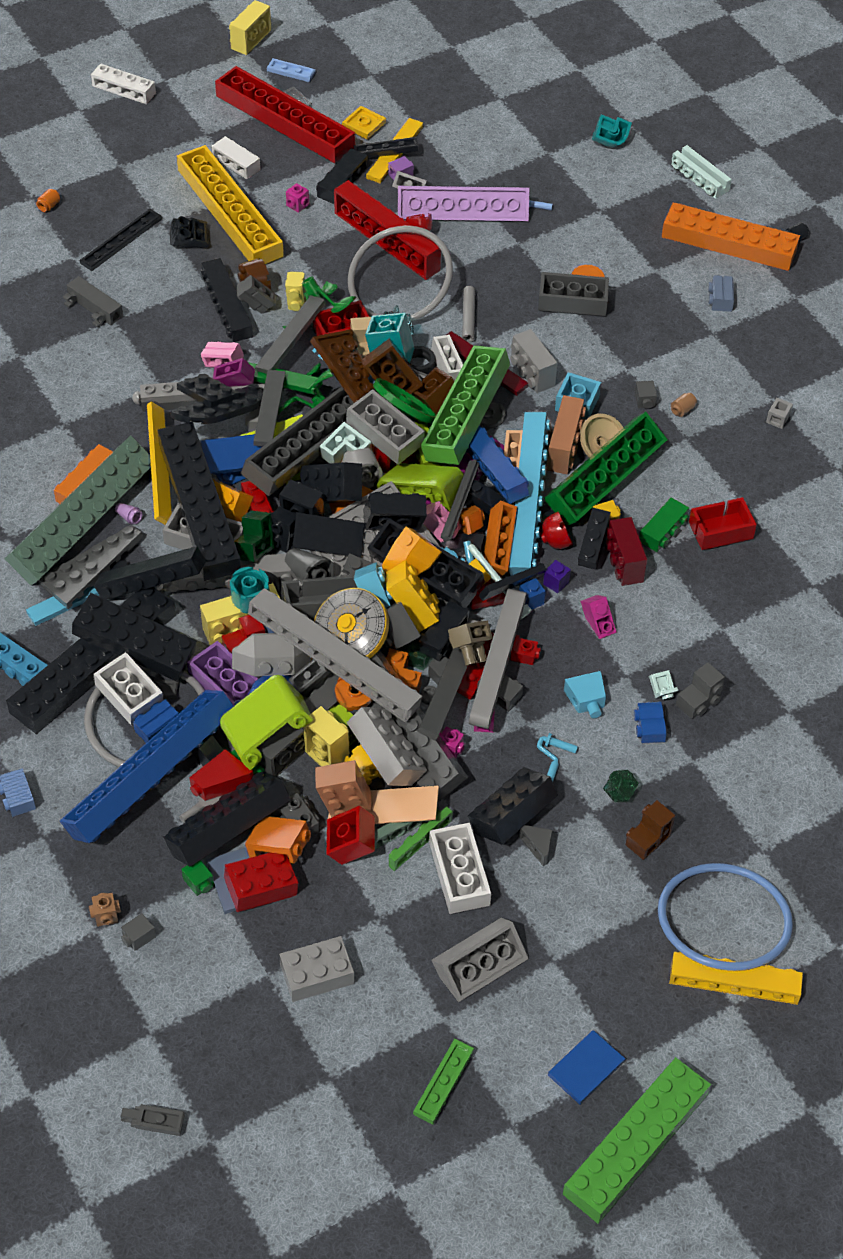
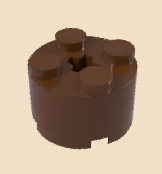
(256, 269)

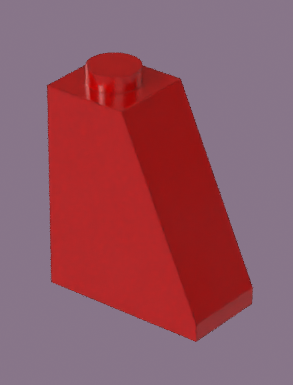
(219, 776)

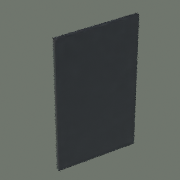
(328, 535)

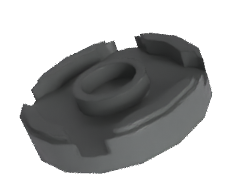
(494, 416)

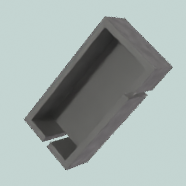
(314, 592)

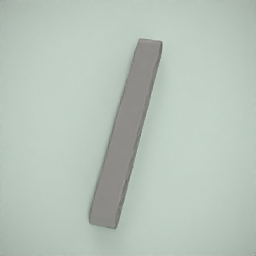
(497, 659)

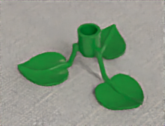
(314, 289)
(319, 397)

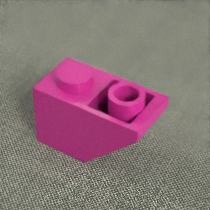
(599, 615)

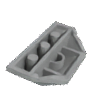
(268, 656)

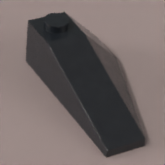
(484, 496)

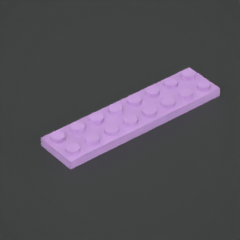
(464, 203)

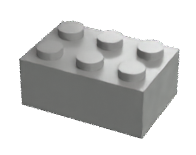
(533, 361)
(316, 968)

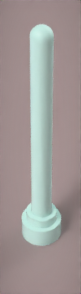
(493, 574)

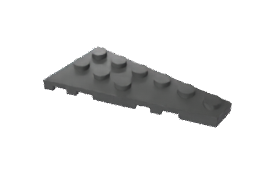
(77, 574)

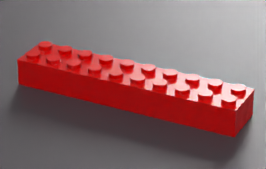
(285, 114)

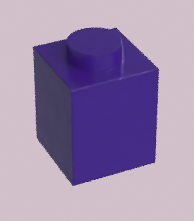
(556, 576)

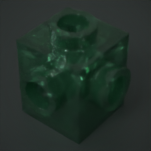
(621, 785)

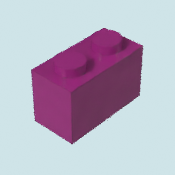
(234, 373)

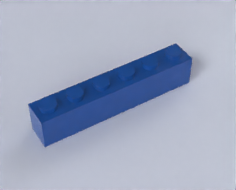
(497, 466)

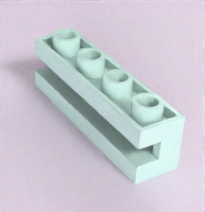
(701, 172)

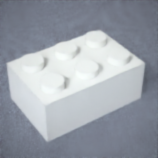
(127, 687)

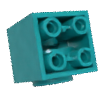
(390, 326)

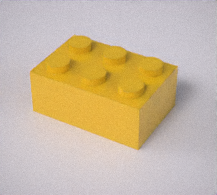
(413, 594)

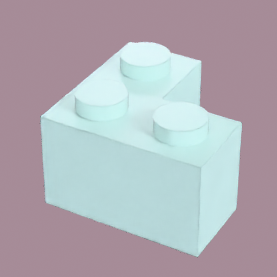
(342, 441)

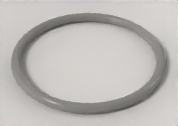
(400, 229)
(89, 711)

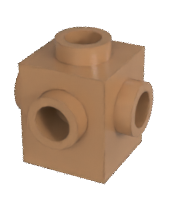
(104, 909)

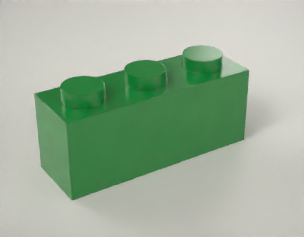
(664, 525)

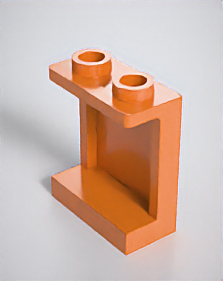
(278, 836)

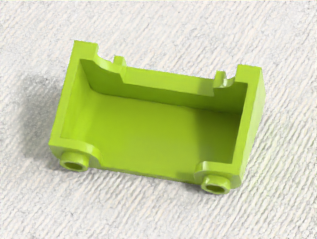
(434, 481)
(262, 715)

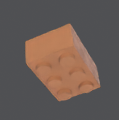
(342, 787)

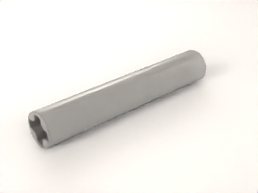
(468, 313)

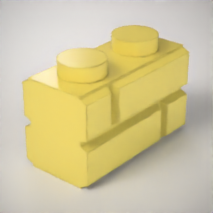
(295, 290)

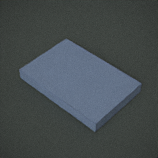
(216, 867)

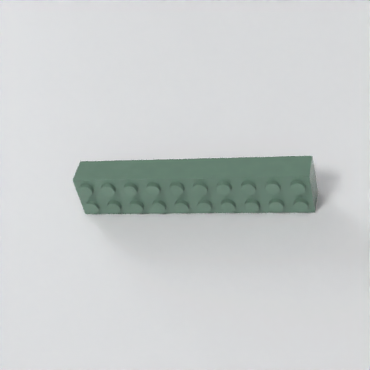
(79, 511)

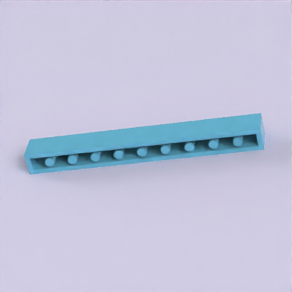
(527, 513)

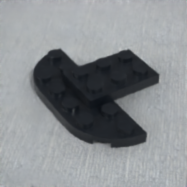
(215, 400)

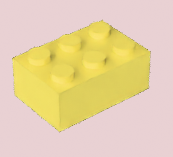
(250, 27)
(326, 738)

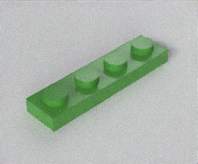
(414, 843)
(443, 1081)

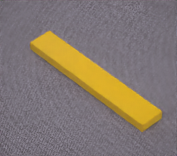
(380, 168)

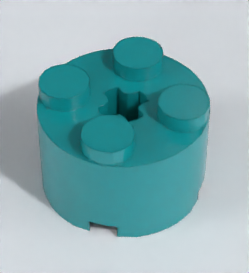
(246, 585)

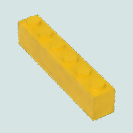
(760, 982)

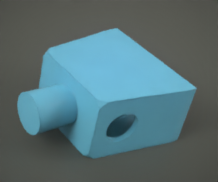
(586, 693)

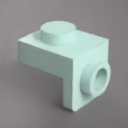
(663, 685)

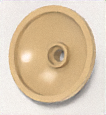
(598, 429)

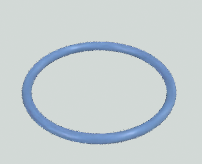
(722, 965)

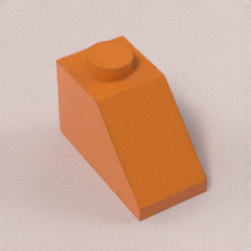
(471, 519)

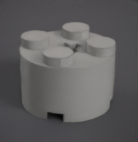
(370, 467)

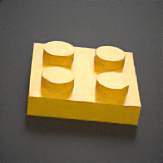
(364, 122)

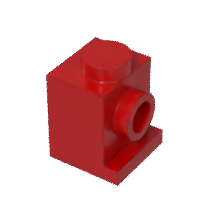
(525, 651)

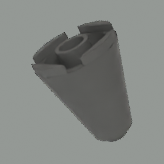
(309, 565)

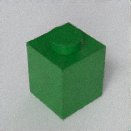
(198, 878)

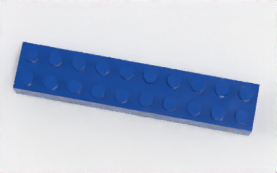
(146, 767)

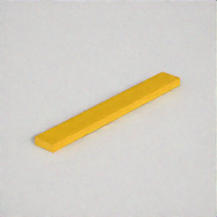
(159, 471)

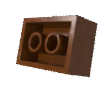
(390, 364)

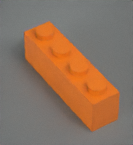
(81, 472)
(500, 536)

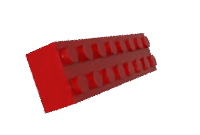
(372, 217)

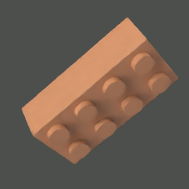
(566, 435)

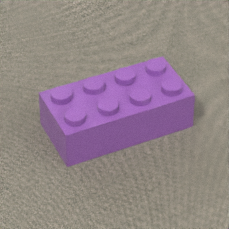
(215, 672)

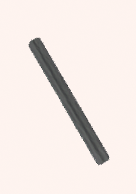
(459, 500)

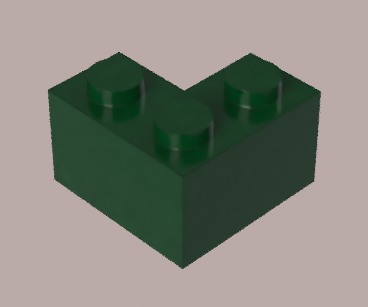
(256, 536)

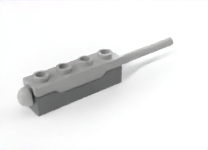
(166, 395)

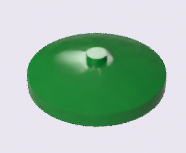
(404, 401)

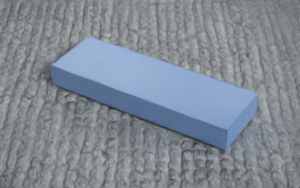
(291, 70)

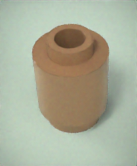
(683, 404)

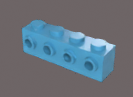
(18, 662)

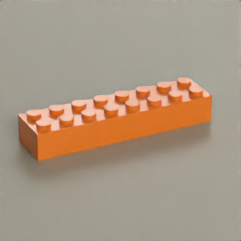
(730, 236)

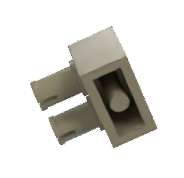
(470, 640)

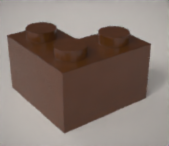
(652, 831)

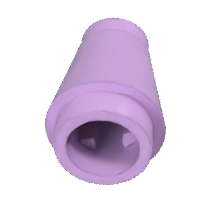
(129, 513)

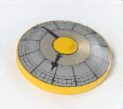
(355, 619)

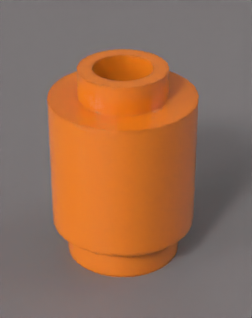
(48, 200)

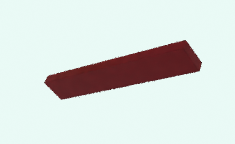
(510, 381)

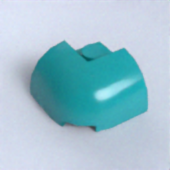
(611, 131)

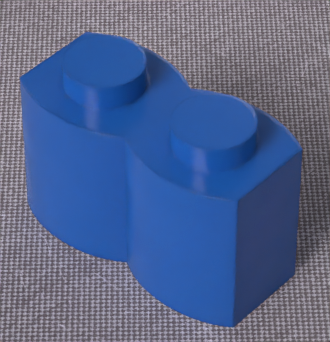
(651, 722)

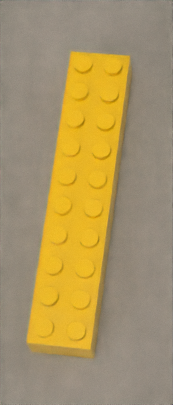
(229, 205)

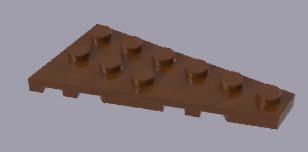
(344, 360)

